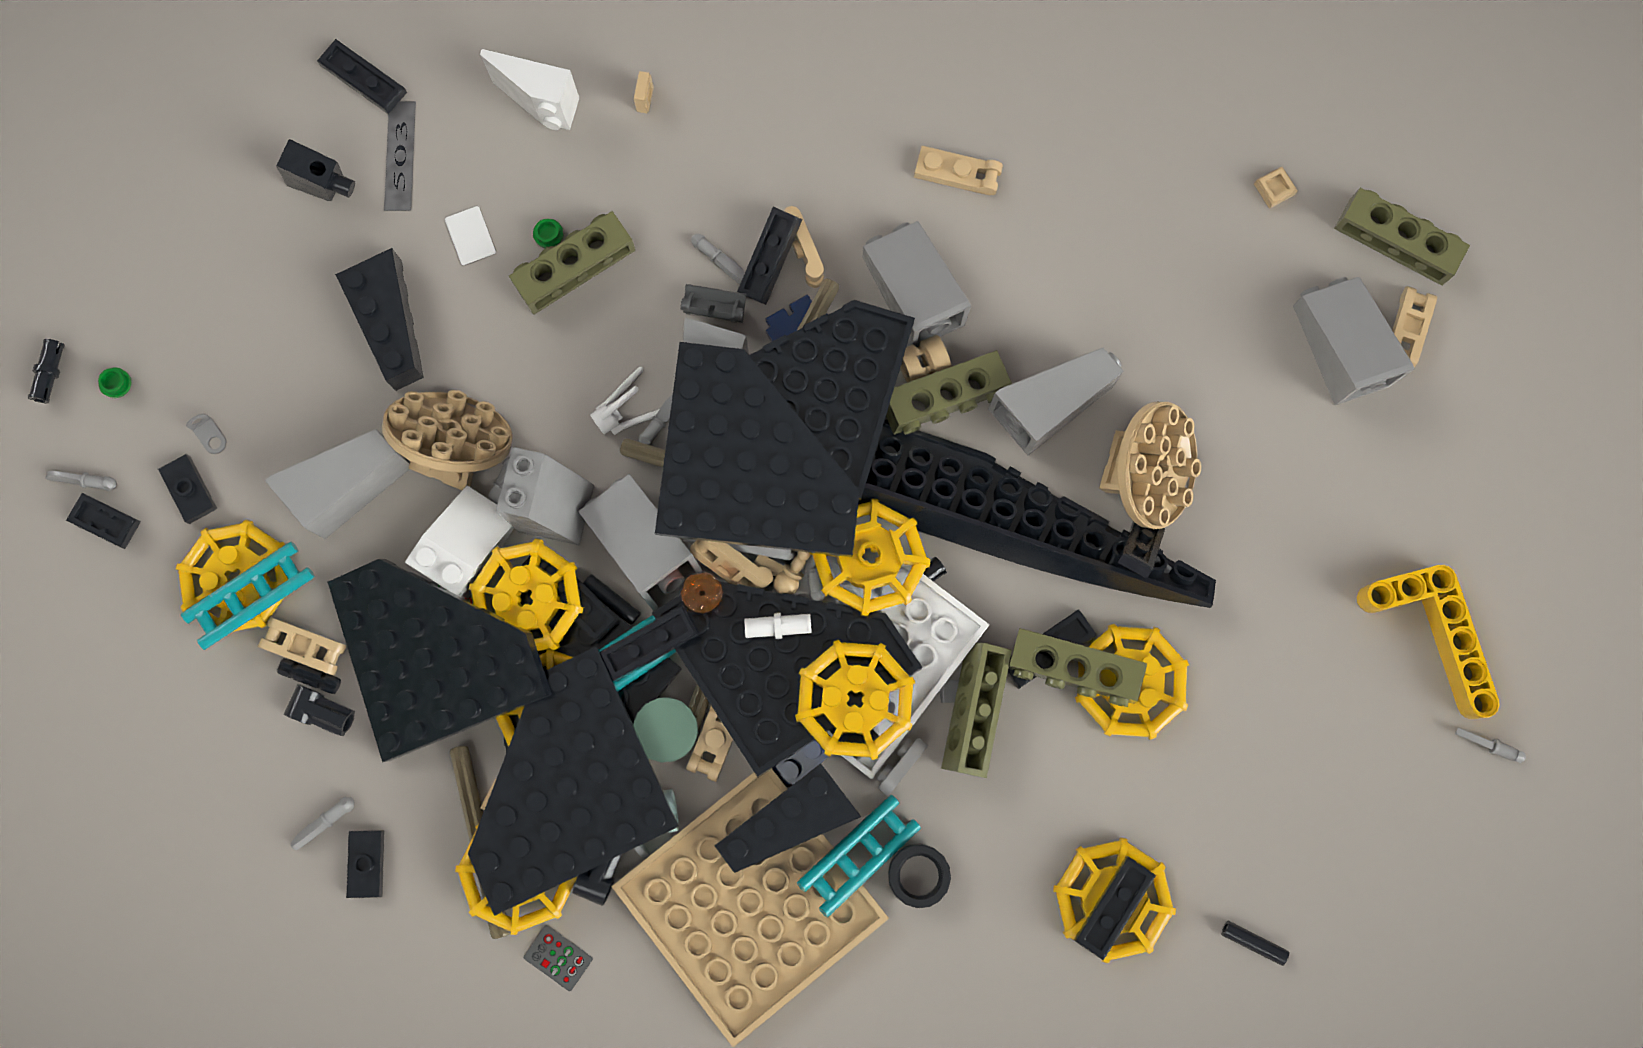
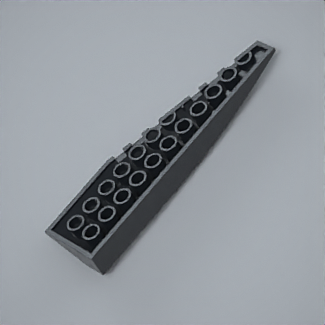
(993, 510)

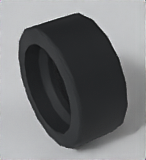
(943, 872)

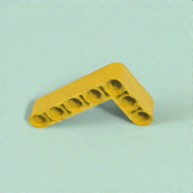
(1443, 631)

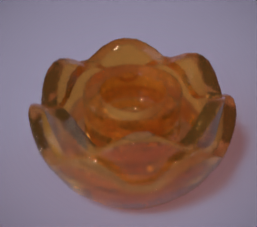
(697, 583)

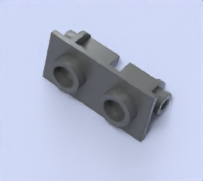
(713, 303)

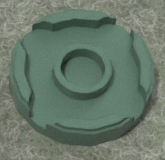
(666, 729)

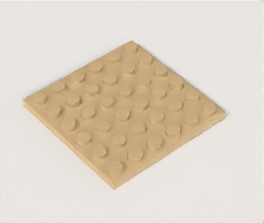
(746, 935)

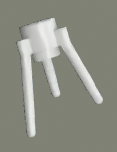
(606, 414)

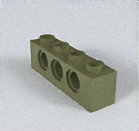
(1408, 251)
(568, 277)
(985, 370)
(1128, 672)
(976, 710)

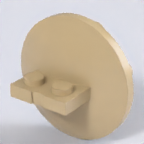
(447, 435)
(1153, 464)

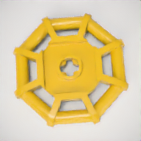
(223, 563)
(885, 567)
(543, 586)
(1152, 686)
(874, 701)
(1097, 884)
(515, 923)

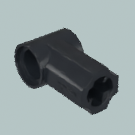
(312, 708)
(597, 882)

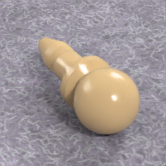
(788, 579)

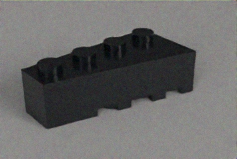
(383, 313)
(795, 816)

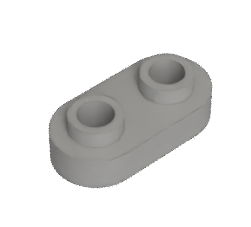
(893, 775)

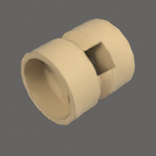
(933, 356)

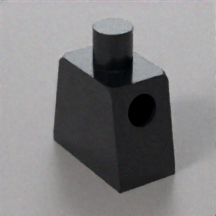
(313, 172)

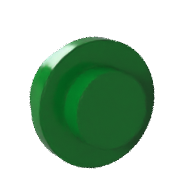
(548, 233)
(114, 382)

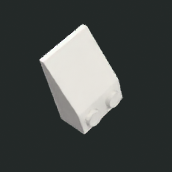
(537, 87)
(460, 542)

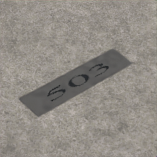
(400, 157)

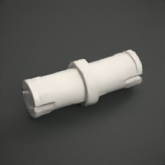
(777, 625)

